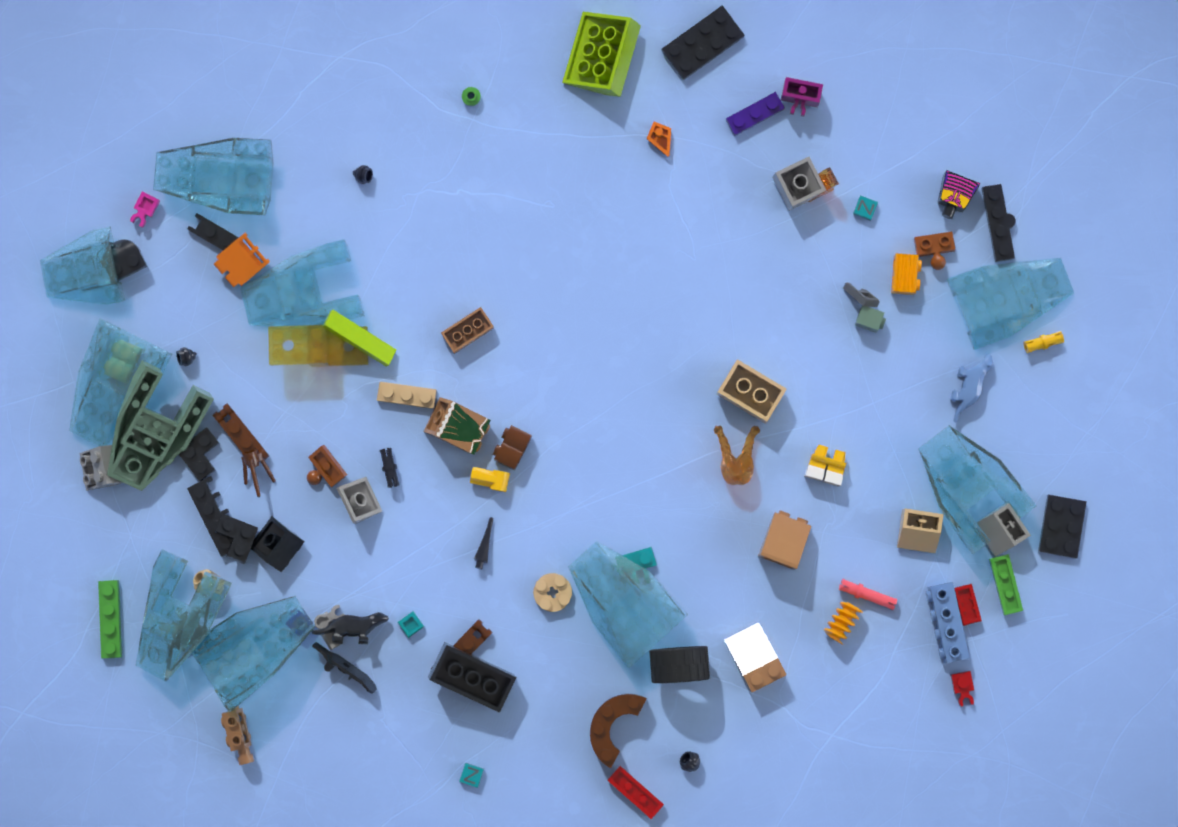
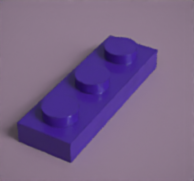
(755, 113)

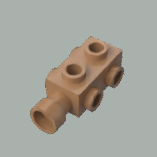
(235, 737)

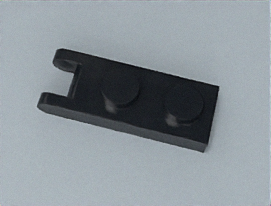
(212, 233)

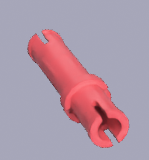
(867, 594)

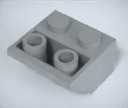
(95, 467)
(1003, 529)

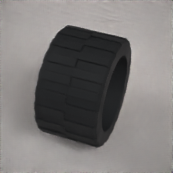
(679, 664)

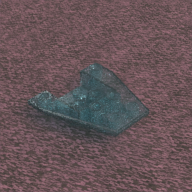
(84, 270)

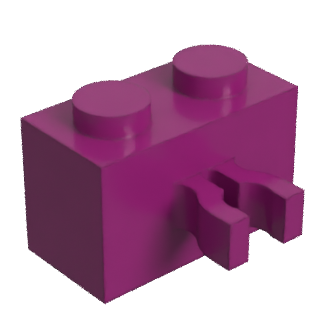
(801, 93)

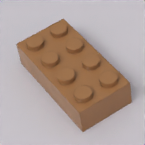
(467, 330)

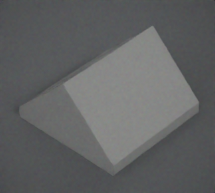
(359, 500)

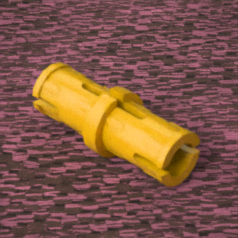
(1043, 342)

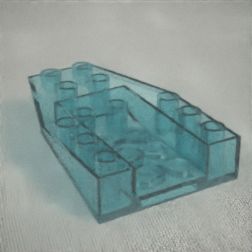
(105, 378)
(624, 601)
(251, 648)

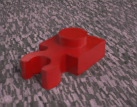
(962, 684)

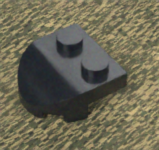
(127, 258)

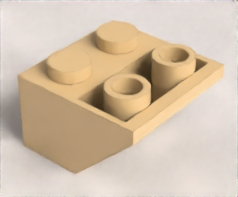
(919, 530)

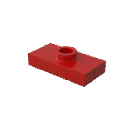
(967, 604)

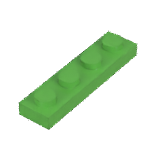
(110, 619)

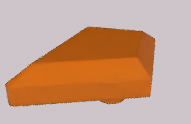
(660, 137)

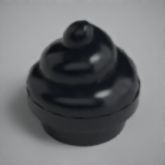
(363, 174)
(185, 356)

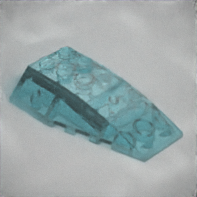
(1008, 297)

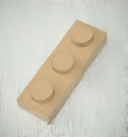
(406, 395)

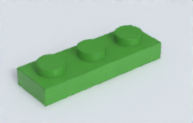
(1006, 584)

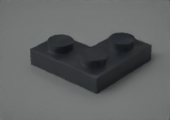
(195, 453)
(241, 535)

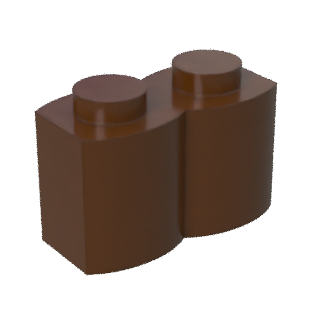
(512, 447)

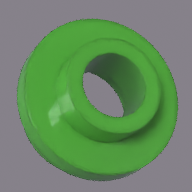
(471, 102)

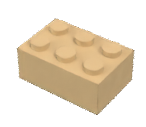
(751, 391)

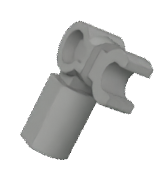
(323, 621)

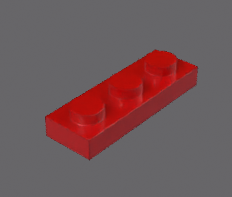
(635, 792)

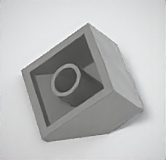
(798, 183)

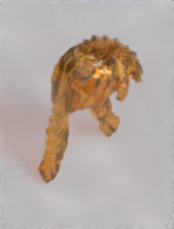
(738, 469)

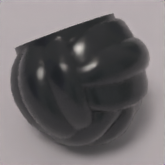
(689, 761)

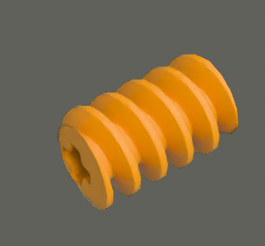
(842, 621)

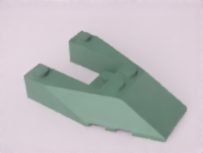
(147, 440)

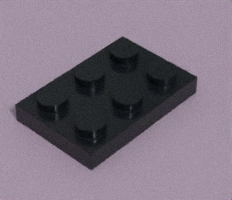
(1062, 526)

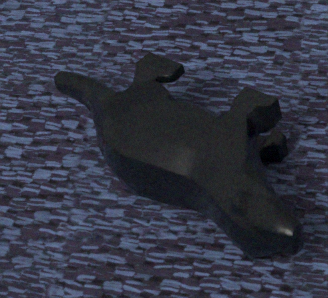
(352, 626)

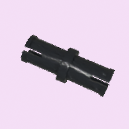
(389, 467)

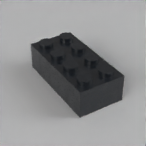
(472, 677)

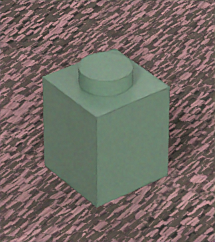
(870, 319)

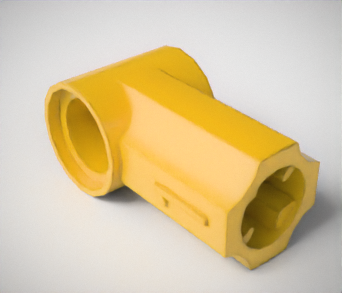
(494, 479)

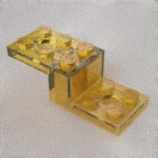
(312, 346)

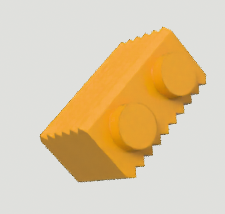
(905, 274)

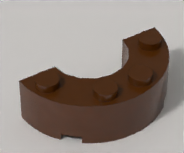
(602, 722)

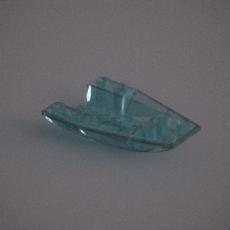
(219, 174)

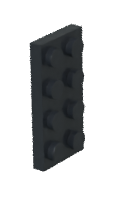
(703, 42)

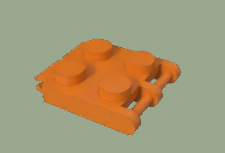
(240, 261)

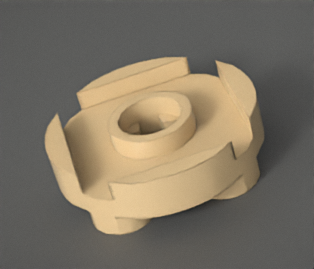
(562, 597)

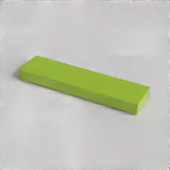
(359, 338)

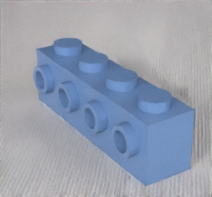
(948, 622)

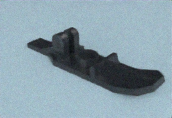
(345, 667)

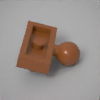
(935, 245)
(326, 466)

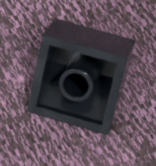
(276, 544)

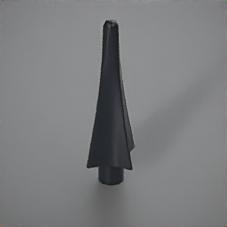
(482, 553)

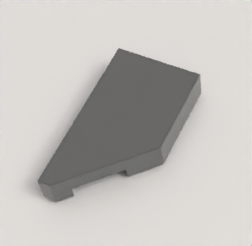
(862, 296)

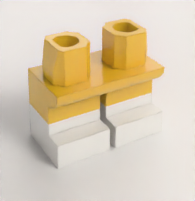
(834, 469)

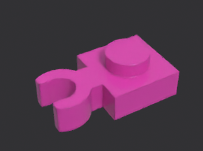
(145, 206)

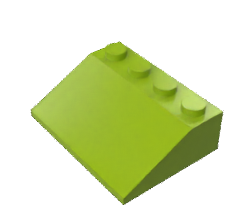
(602, 53)

